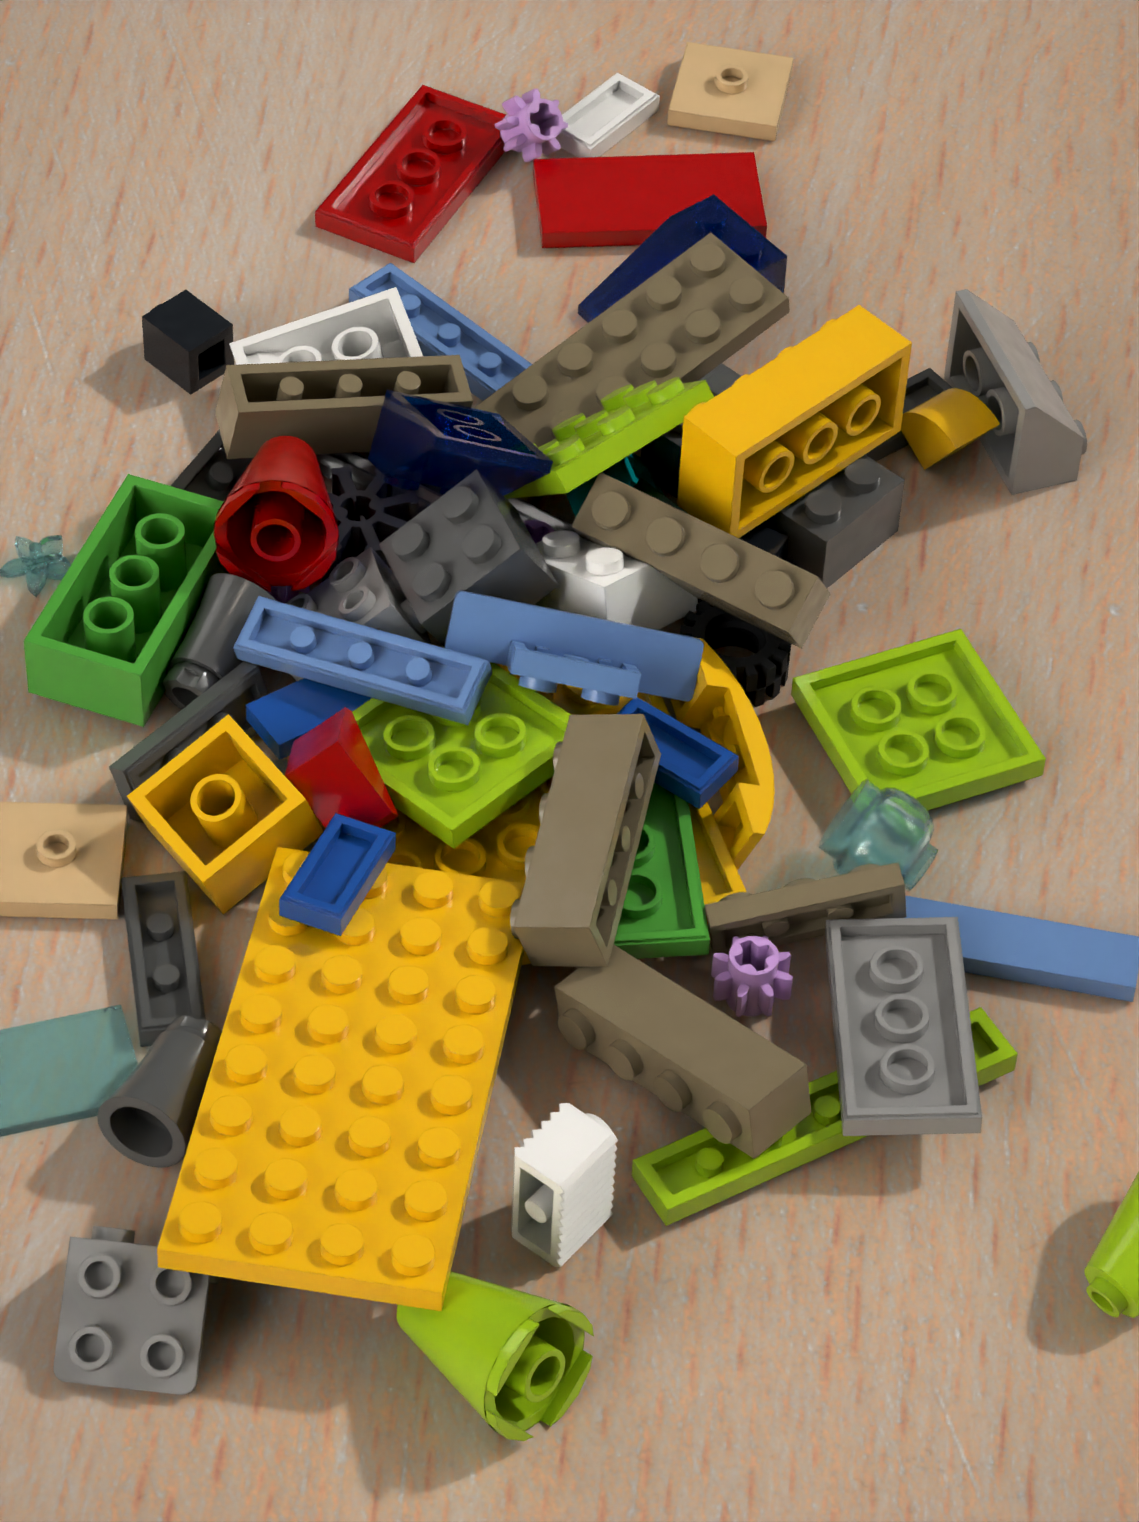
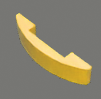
(729, 720)

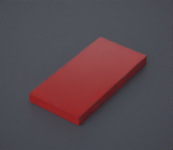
(414, 175)
(632, 196)

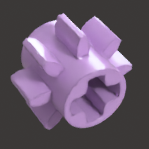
(531, 125)
(751, 976)

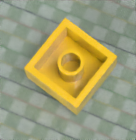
(224, 813)

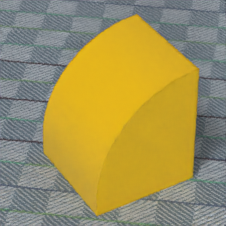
(946, 425)

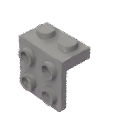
(367, 594)
(128, 1318)

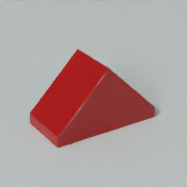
(339, 773)

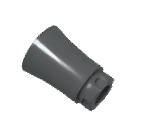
(209, 642)
(160, 1100)

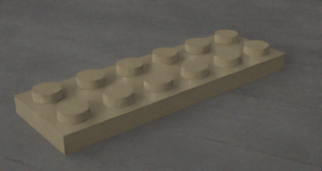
(665, 328)

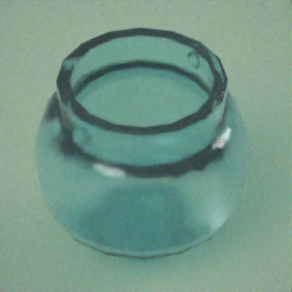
(881, 830)

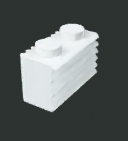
(563, 1183)

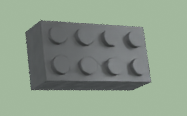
(827, 526)

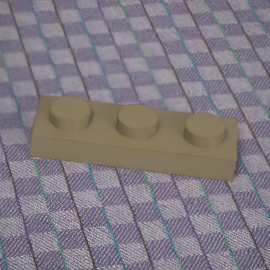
(805, 904)

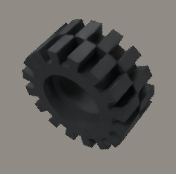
(756, 673)

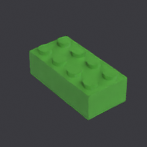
(126, 602)

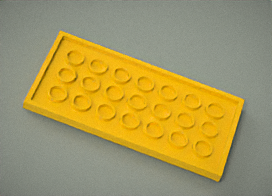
(351, 1091)

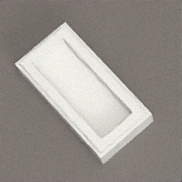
(606, 116)

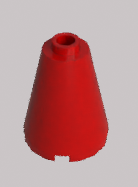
(278, 519)

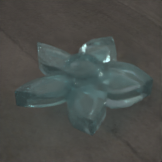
(37, 562)

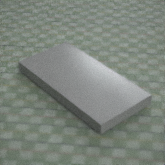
(902, 1027)

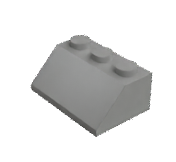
(1036, 434)

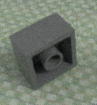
(468, 544)

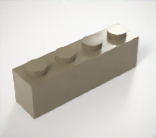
(326, 402)
(703, 559)
(586, 841)
(684, 1052)

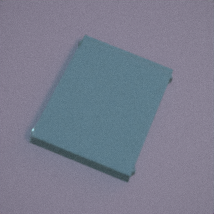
(62, 1068)

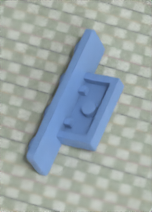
(574, 650)

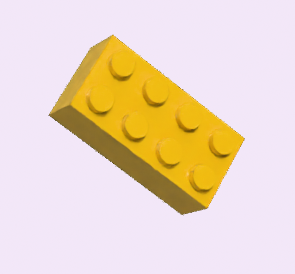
(793, 422)

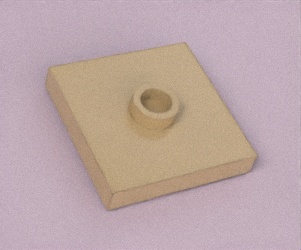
(730, 91)
(61, 859)

